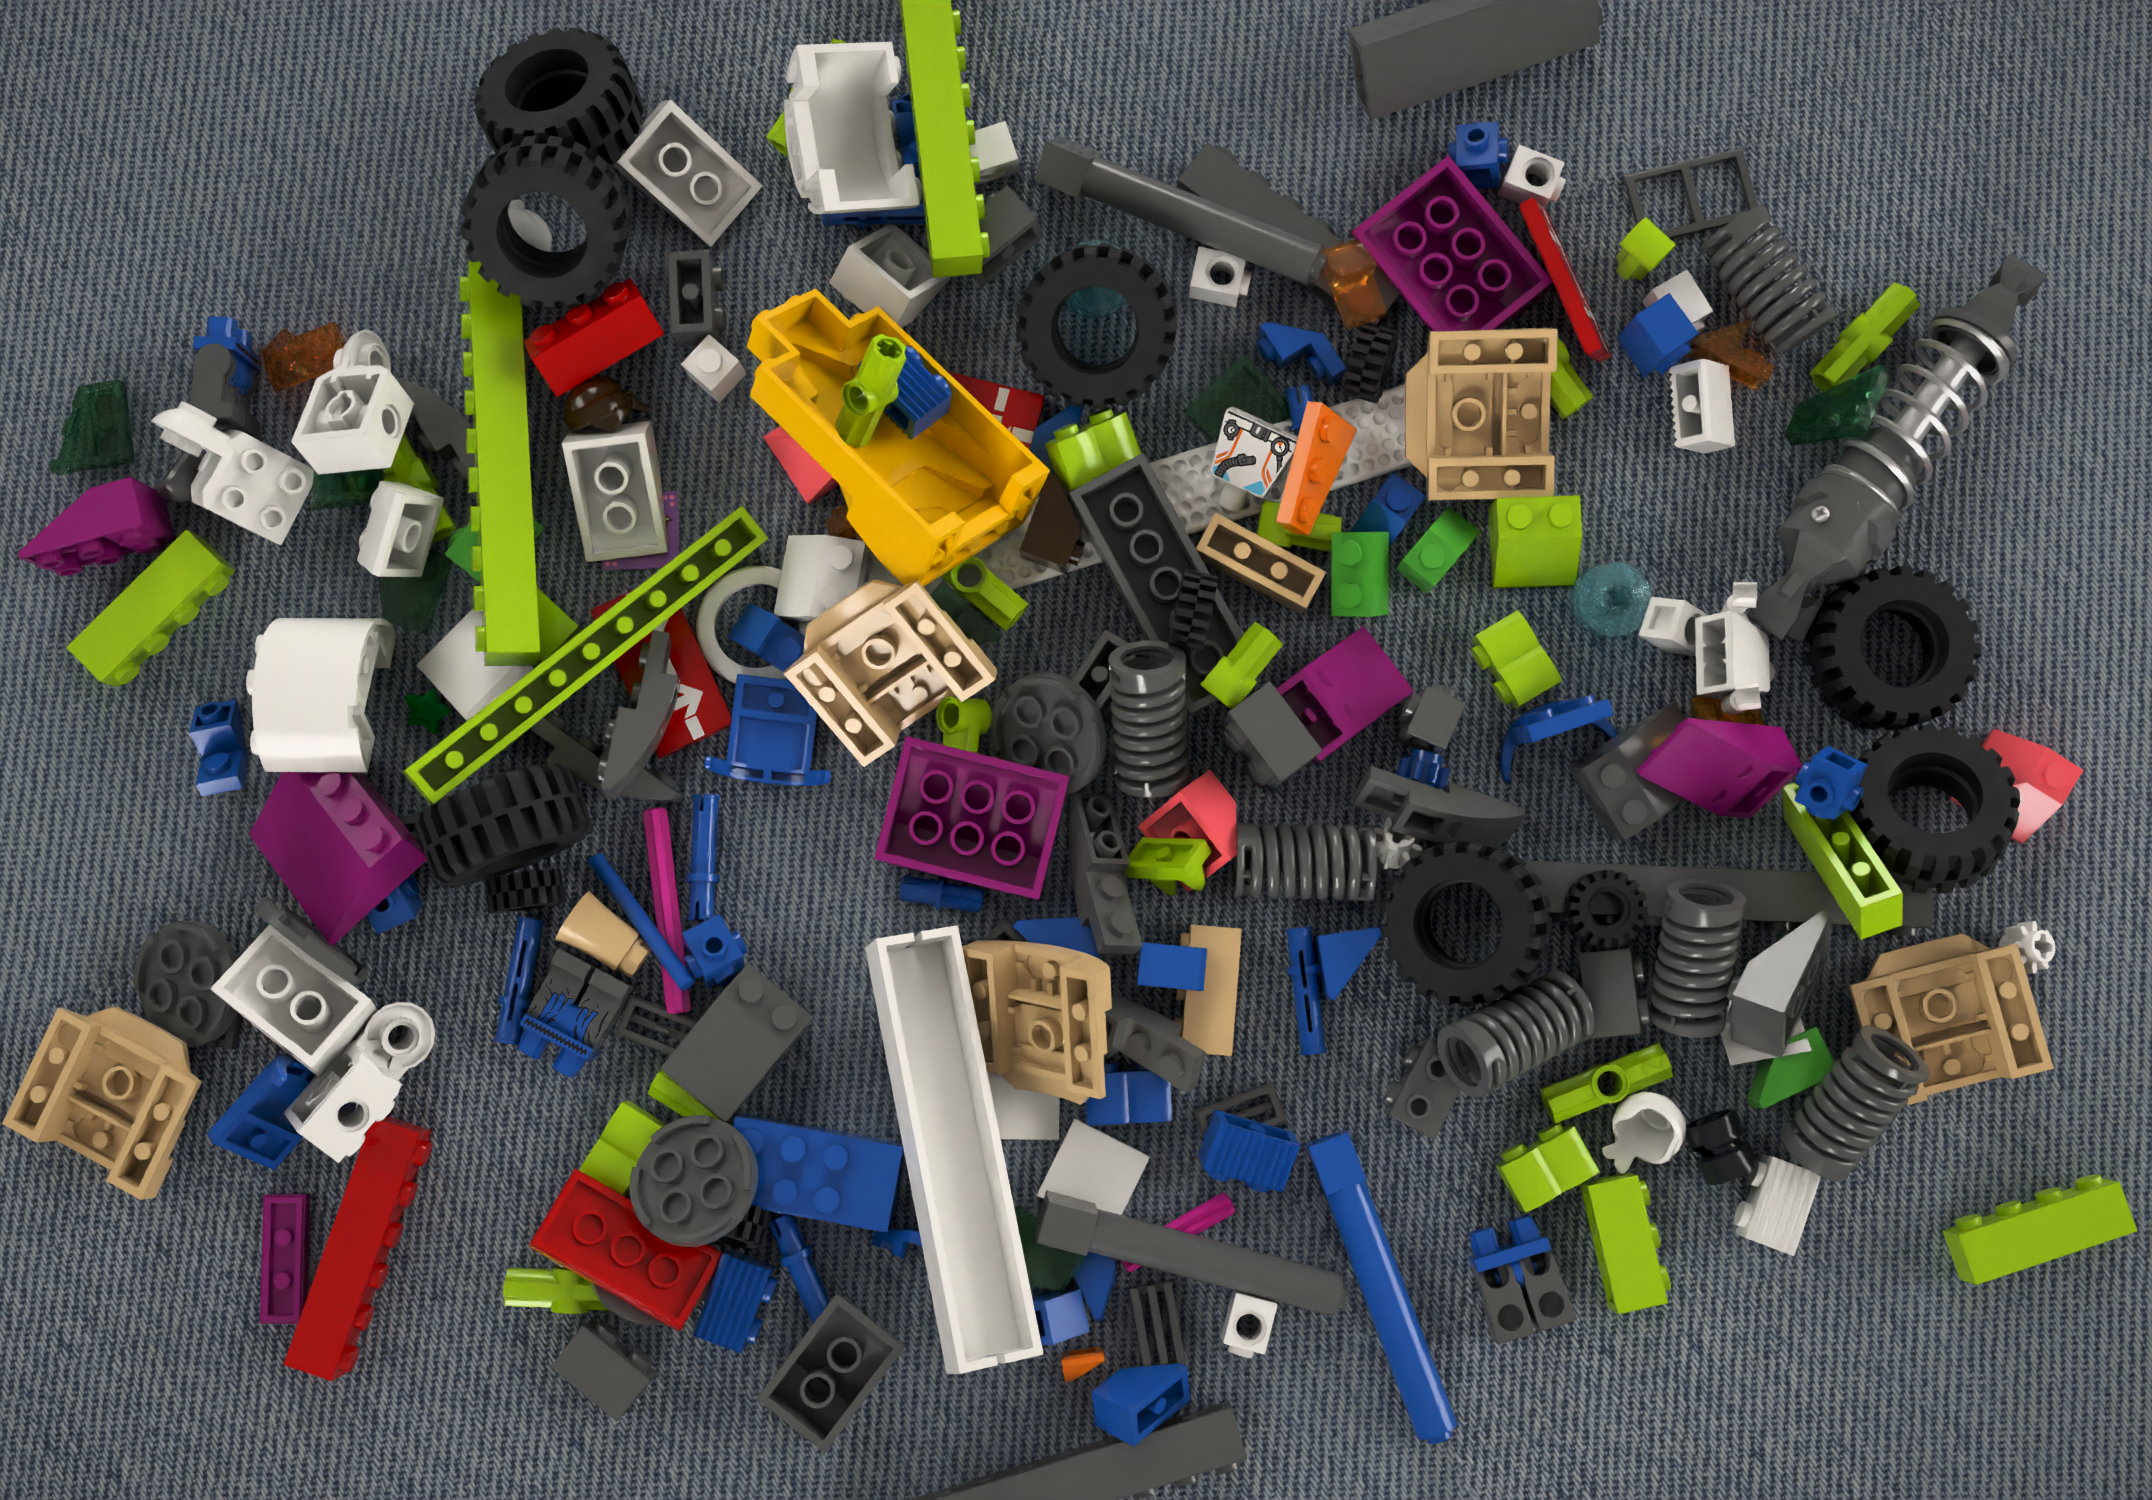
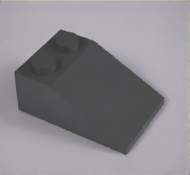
(1610, 779)
(1778, 987)
(737, 1043)
(831, 1372)

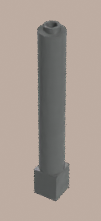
(1086, 173)
(1083, 1228)

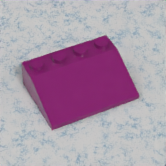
(1452, 254)
(972, 818)
(335, 846)

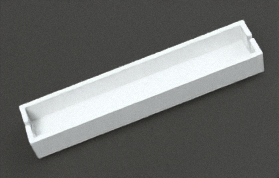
(953, 1150)

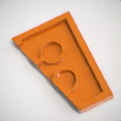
(1314, 465)

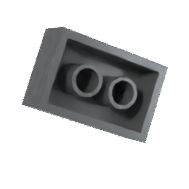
(1268, 738)

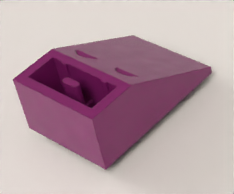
(102, 528)
(1344, 691)
(1723, 765)

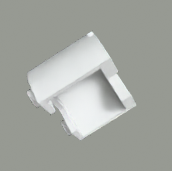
(843, 129)
(314, 692)

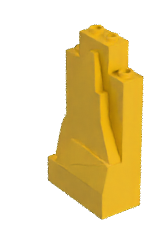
(913, 500)

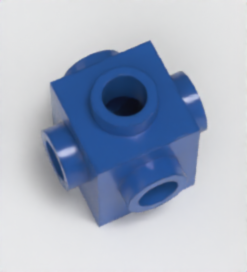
(1480, 153)
(1830, 783)
(397, 907)
(714, 952)

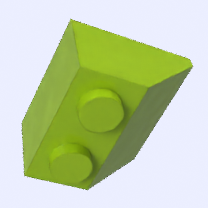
(1535, 541)

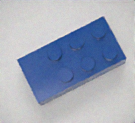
(824, 1172)

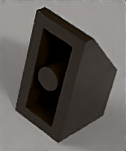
(1053, 530)

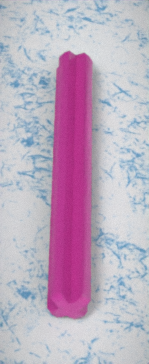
(665, 900)

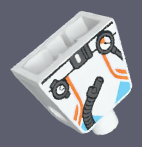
(1249, 457)

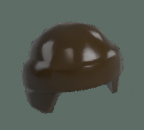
(600, 404)

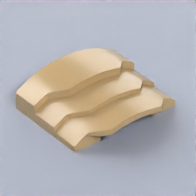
(1482, 413)
(884, 664)
(1958, 1009)
(1041, 1015)
(109, 1093)

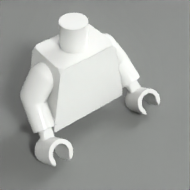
(1733, 654)

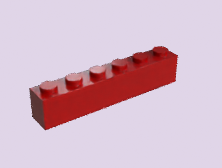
(358, 1248)

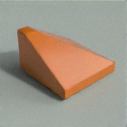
(1080, 1361)

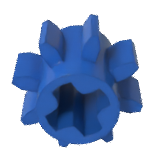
(1424, 768)

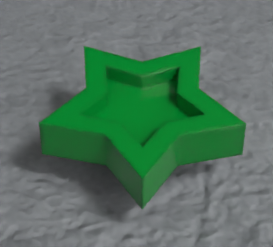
(426, 710)

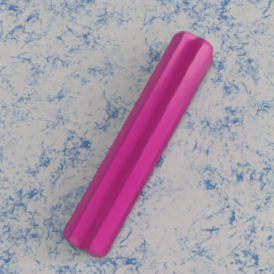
(1198, 1219)

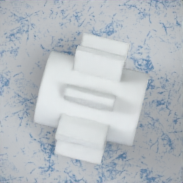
(1395, 848)
(2034, 945)

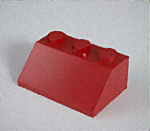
(593, 337)

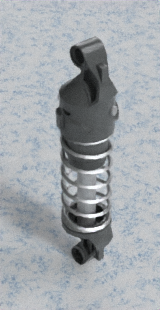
(1853, 505)

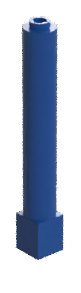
(1382, 1286)

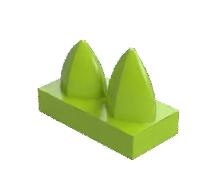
(1169, 860)

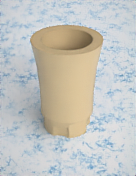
(604, 936)

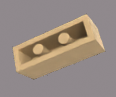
(1259, 564)
(1210, 1013)

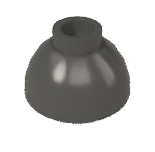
(178, 480)

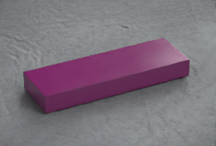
(284, 1257)

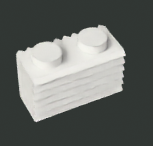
(1702, 406)
(1776, 1204)

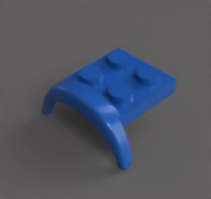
(1554, 719)
(770, 735)
(256, 1120)

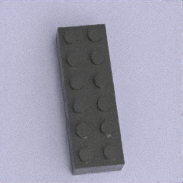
(1146, 557)

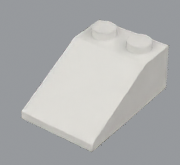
(687, 173)
(617, 491)
(461, 672)
(295, 1000)

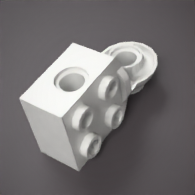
(354, 411)
(239, 473)
(364, 1078)

